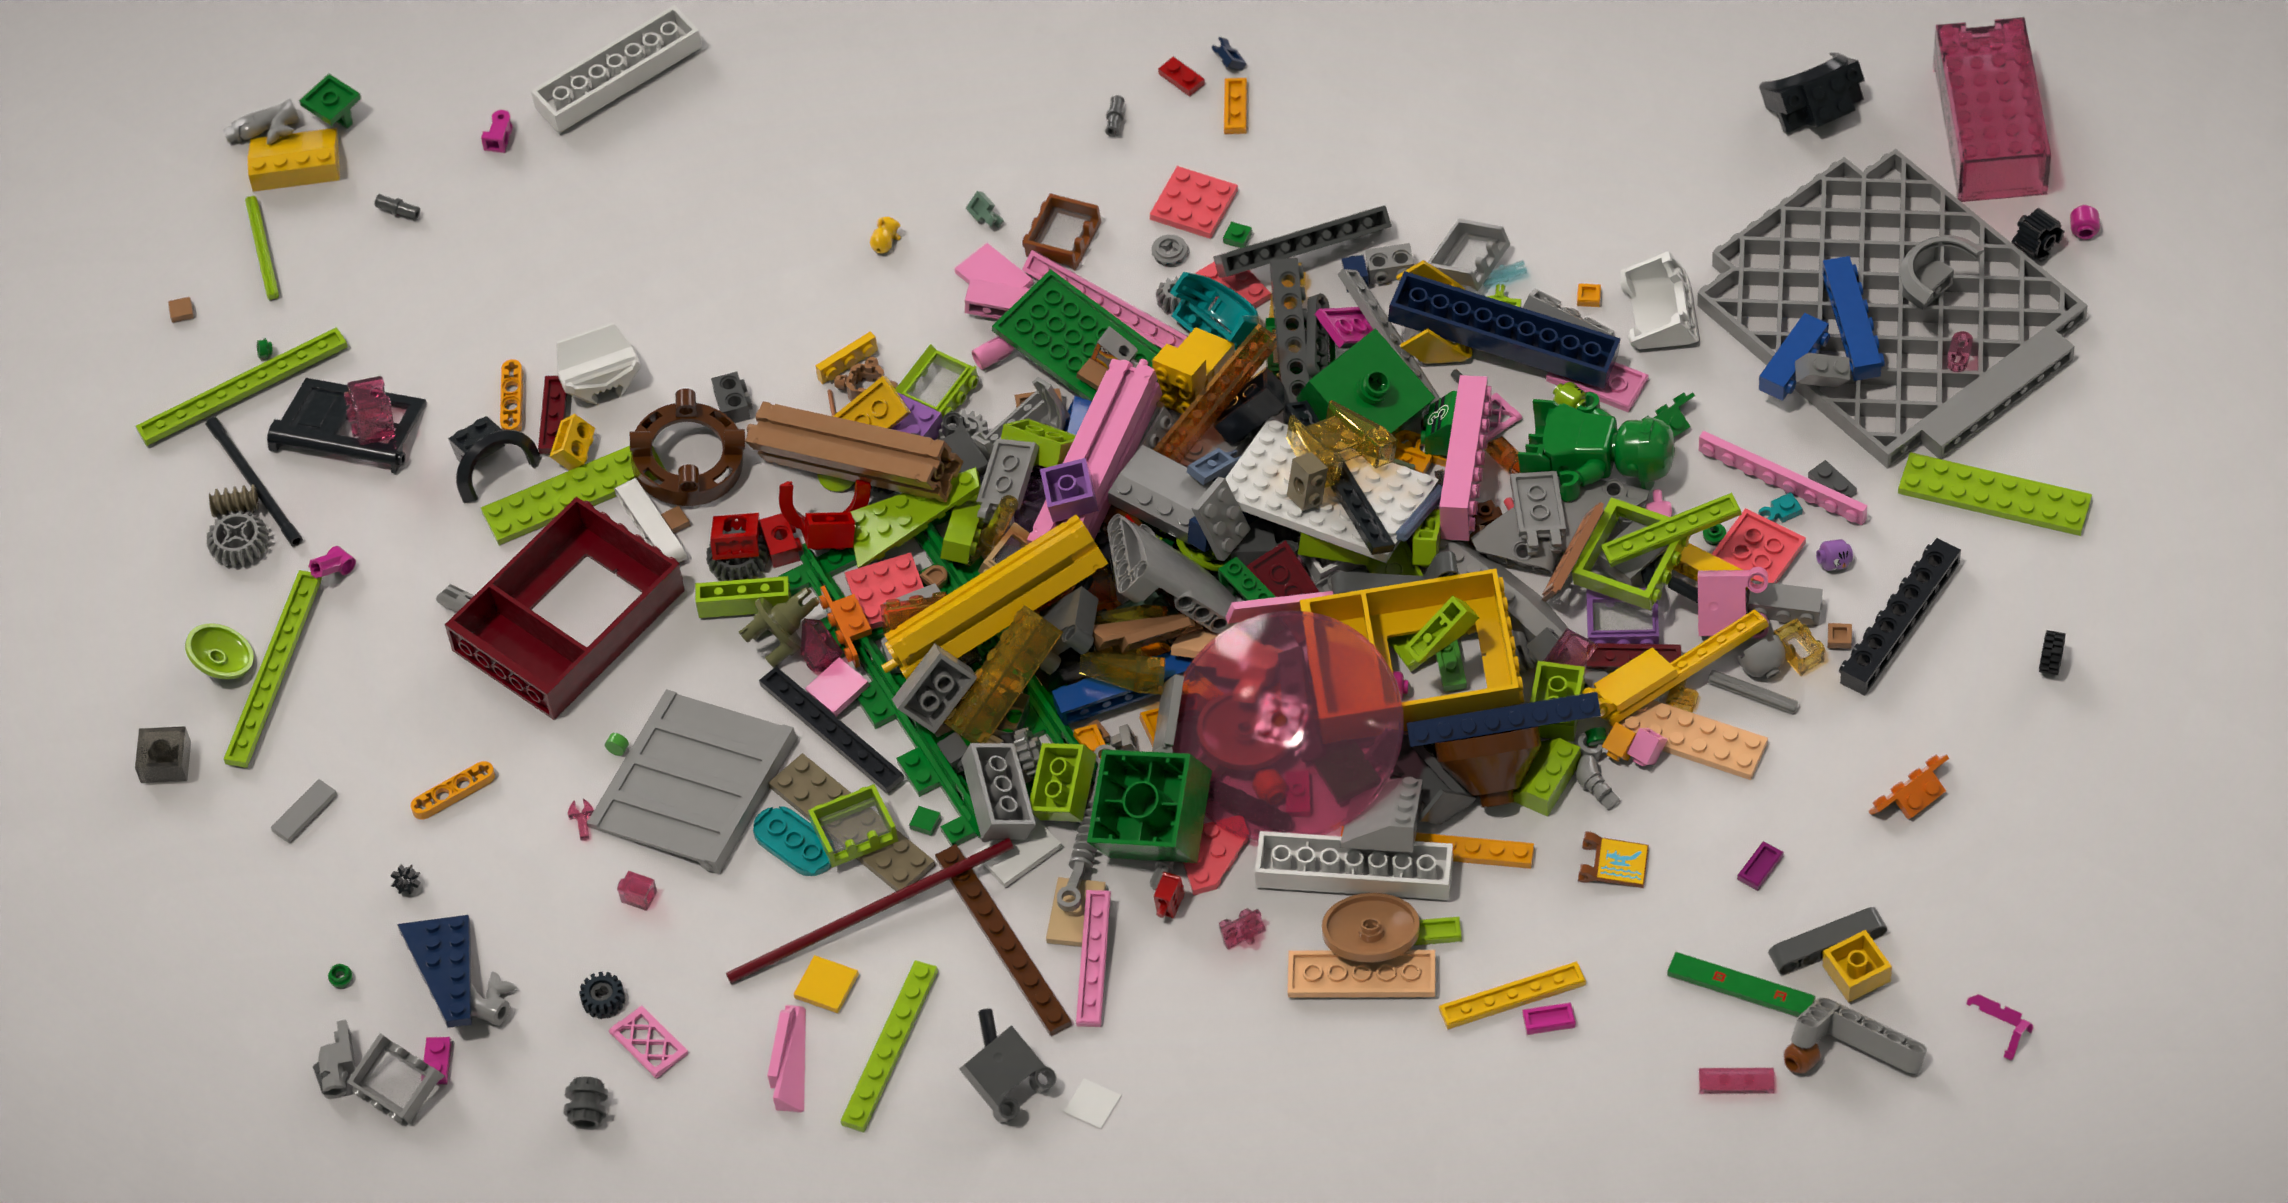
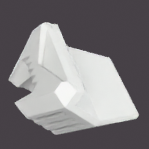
(596, 363)

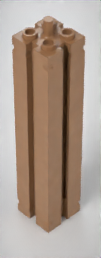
(854, 451)

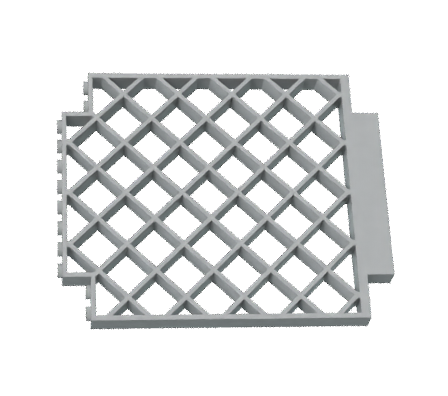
(1983, 393)

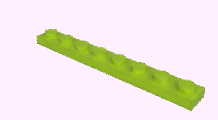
(889, 1046)

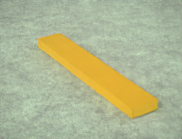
(1512, 995)

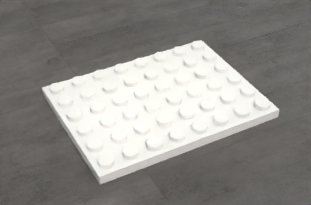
(1262, 481)

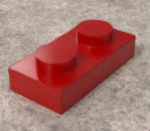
(1181, 76)

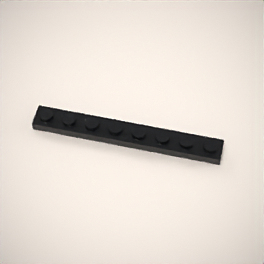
(831, 729)

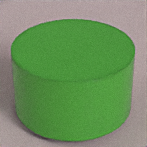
(616, 744)

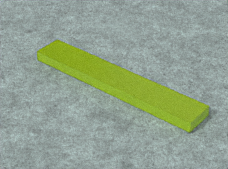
(1671, 529)

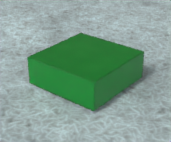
(924, 820)

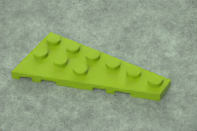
(904, 516)

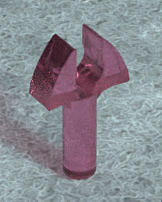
(581, 818)

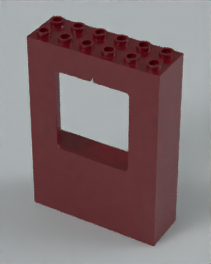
(529, 653)

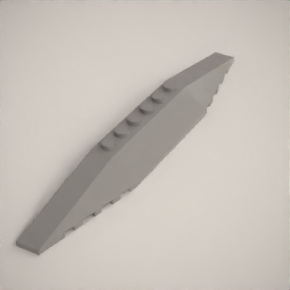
(1525, 606)

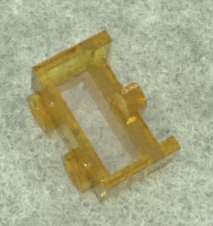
(1800, 646)

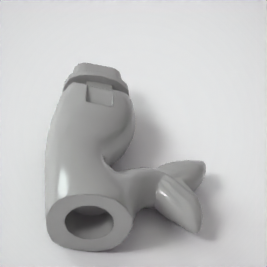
(272, 118)
(493, 1008)

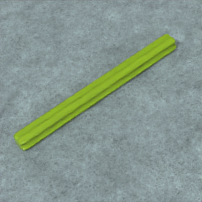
(261, 247)

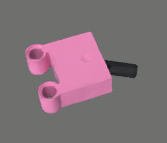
(1721, 597)

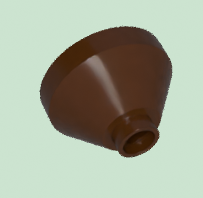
(1491, 762)

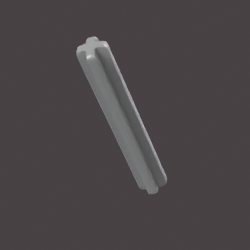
(1752, 691)

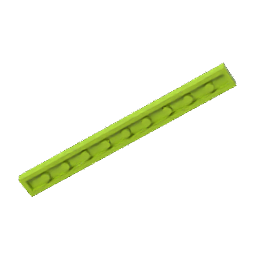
(241, 386)
(272, 670)

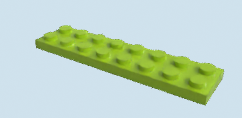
(1995, 494)
(542, 502)

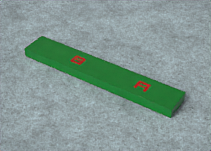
(1739, 985)

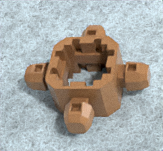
(869, 371)

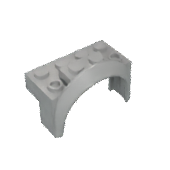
(1041, 406)

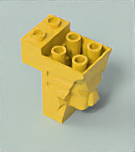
(1190, 367)

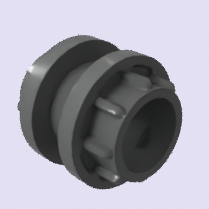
(585, 1105)

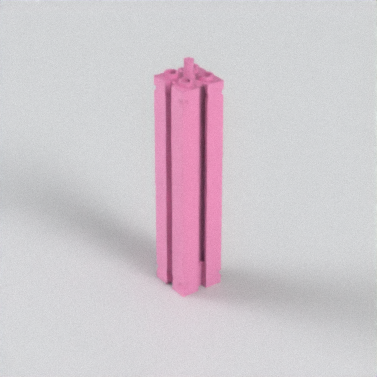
(1109, 435)

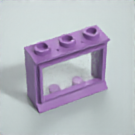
(1619, 621)

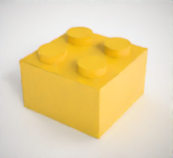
(1857, 966)

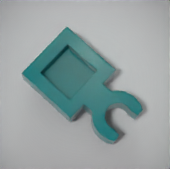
(1784, 508)

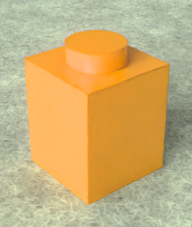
(1619, 742)

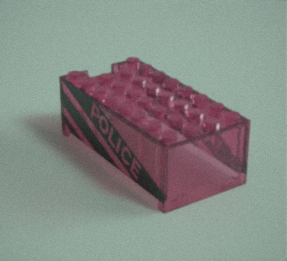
(1992, 110)

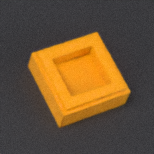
(1589, 295)

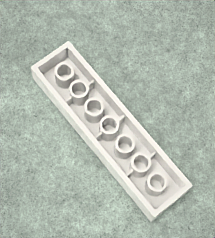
(616, 69)
(1320, 865)

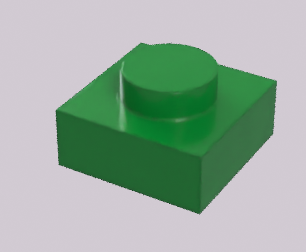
(1237, 235)

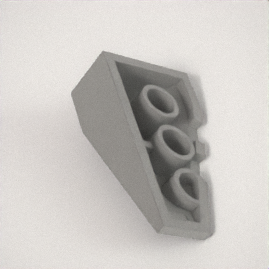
(1550, 306)

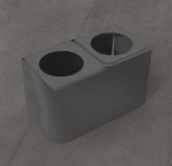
(1022, 704)

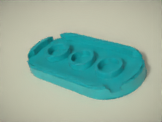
(791, 840)

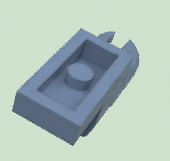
(1213, 465)

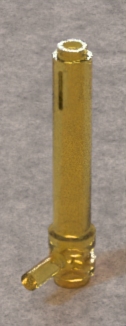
(996, 527)

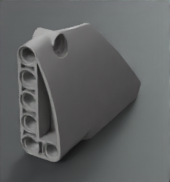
(1148, 563)

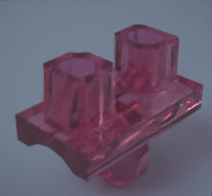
(1242, 929)

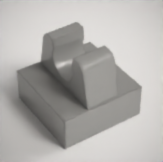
(1124, 740)

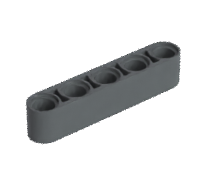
(1809, 946)

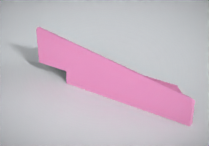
(788, 1060)

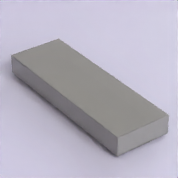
(303, 810)

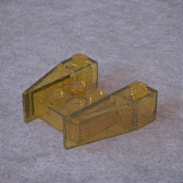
(1340, 439)
(1129, 668)

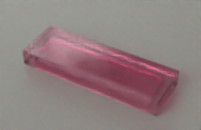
(1736, 1081)

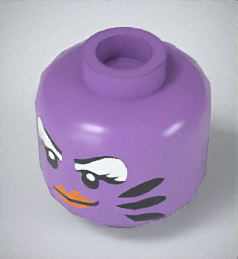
(1834, 555)

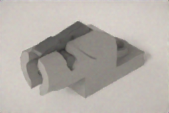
(336, 1063)

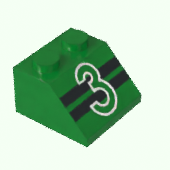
(1439, 425)

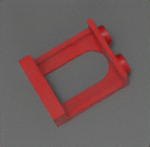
(735, 544)

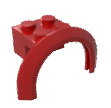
(825, 529)

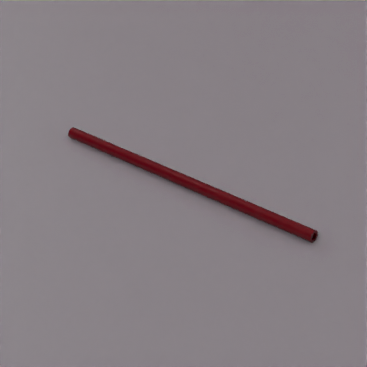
(869, 910)

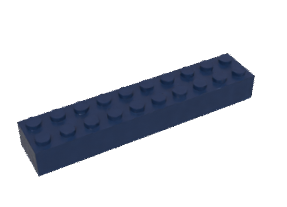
(1504, 329)

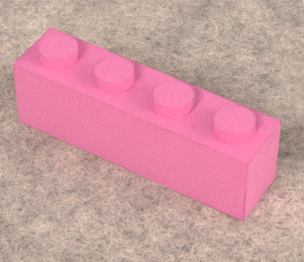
(991, 298)

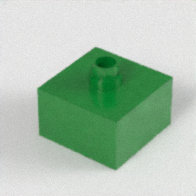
(1372, 383)
(1149, 806)

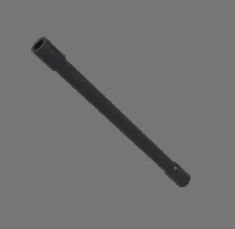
(286, 527)

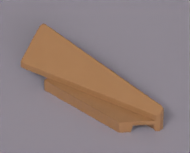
(1142, 632)

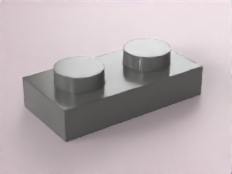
(1832, 478)

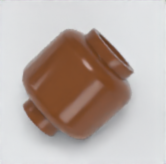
(1801, 1059)

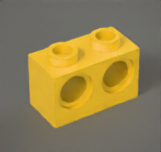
(572, 442)

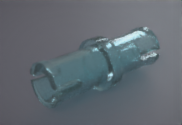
(1506, 272)

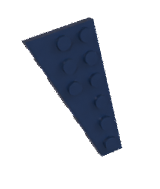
(444, 961)

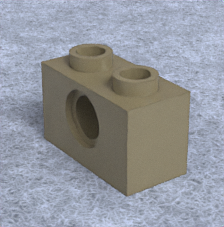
(1307, 481)

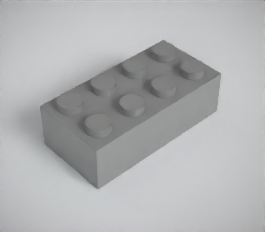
(998, 791)

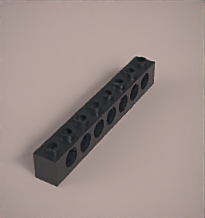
(1946, 560)

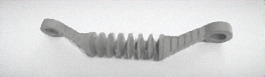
(1083, 852)

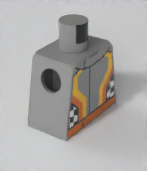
(1113, 346)

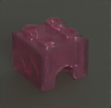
(369, 410)

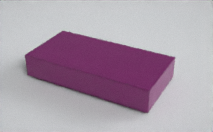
(1760, 865)

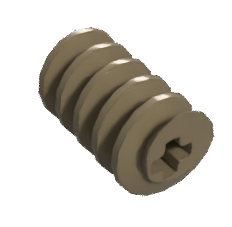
(233, 501)

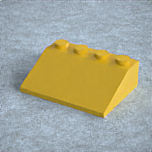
(294, 160)

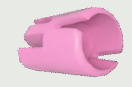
(991, 352)

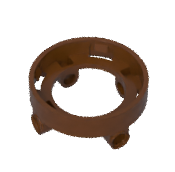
(688, 486)

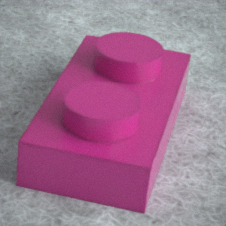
(438, 1054)

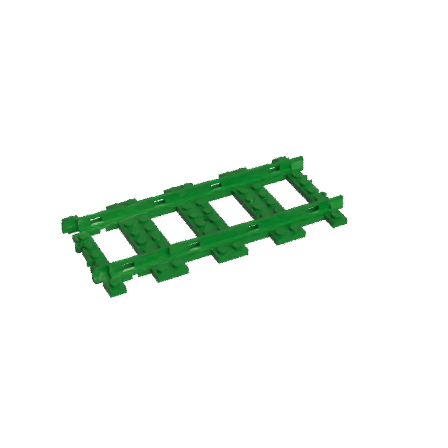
(925, 765)

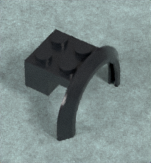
(480, 441)

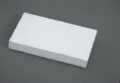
(1024, 856)

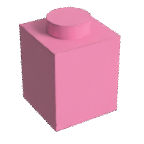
(1646, 747)

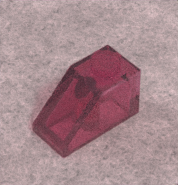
(818, 645)

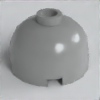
(1763, 658)

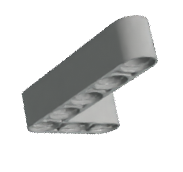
(1859, 1031)

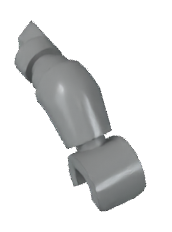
(1589, 776)

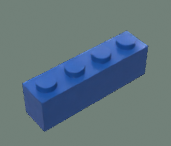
(1806, 337)

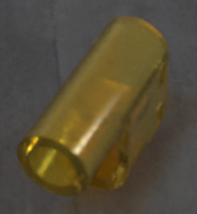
(1682, 697)

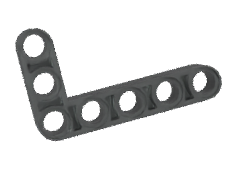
(1442, 565)

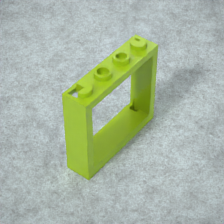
(1618, 590)

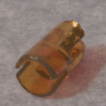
(1504, 454)

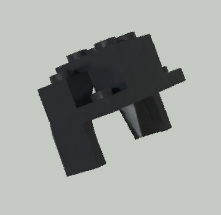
(1815, 94)

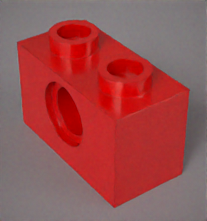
(780, 551)

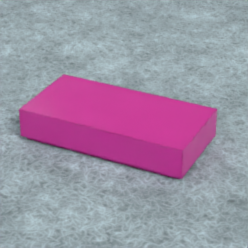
(1548, 1018)

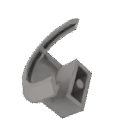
(1923, 272)

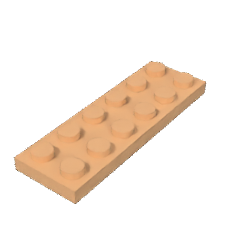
(1701, 738)
(1331, 976)

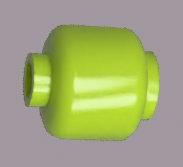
(1569, 394)

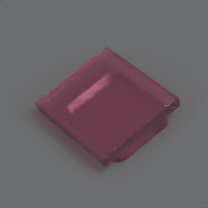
(1571, 649)

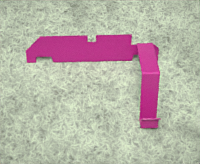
(2008, 1015)

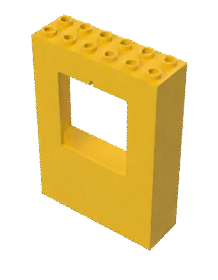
(1405, 611)

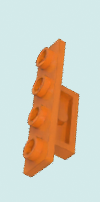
(849, 622)
(1915, 793)

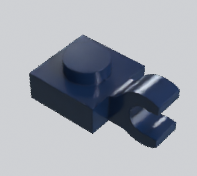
(1230, 57)

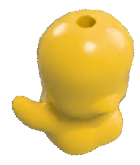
(882, 236)

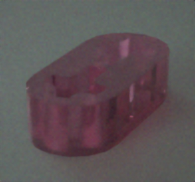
(1955, 351)

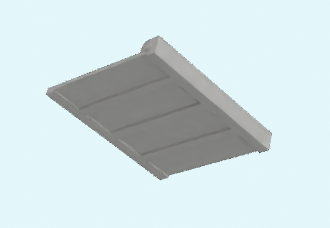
(685, 781)

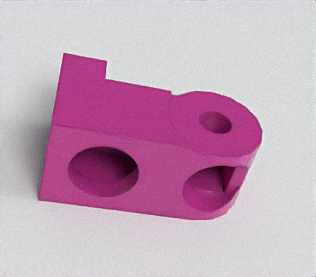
(499, 133)

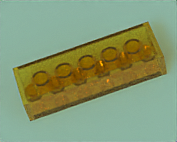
(1003, 676)

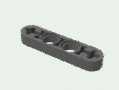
(1316, 359)

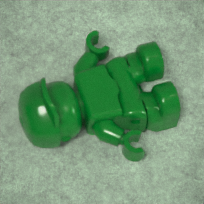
(1586, 443)

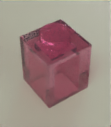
(637, 890)

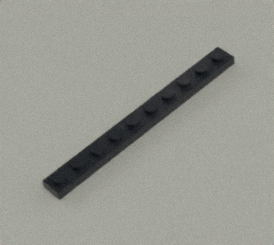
(1350, 494)

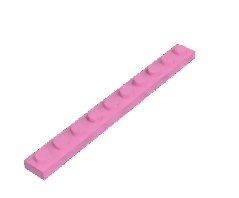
(1141, 322)

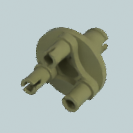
(782, 622)

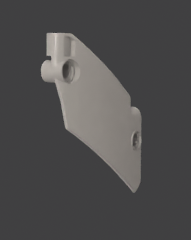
(1501, 537)

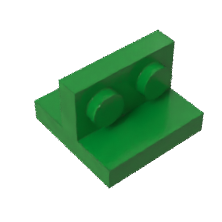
(331, 101)

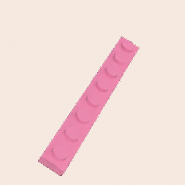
(1783, 478)

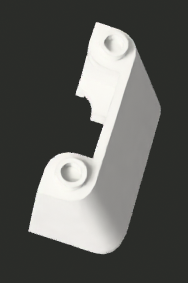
(1660, 303)

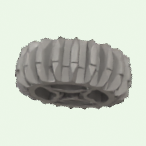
(236, 532)

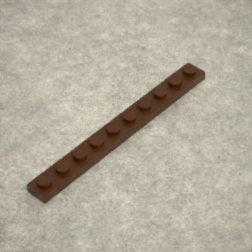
(1006, 944)

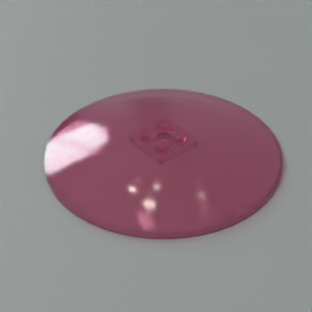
(1337, 733)

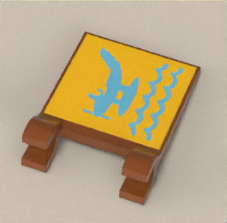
(1614, 861)

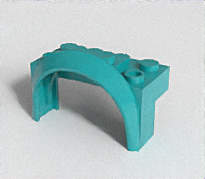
(1229, 309)

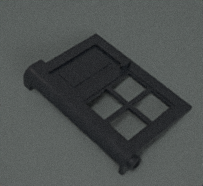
(319, 415)

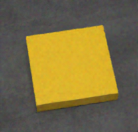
(826, 984)

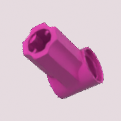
(334, 561)

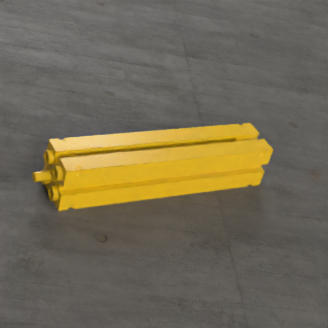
(995, 596)

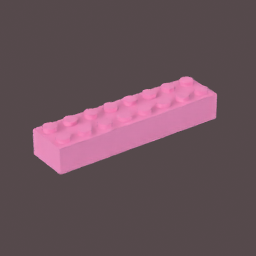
(1465, 457)

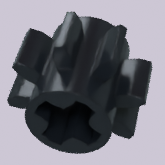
(406, 873)

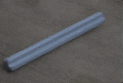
(1419, 514)

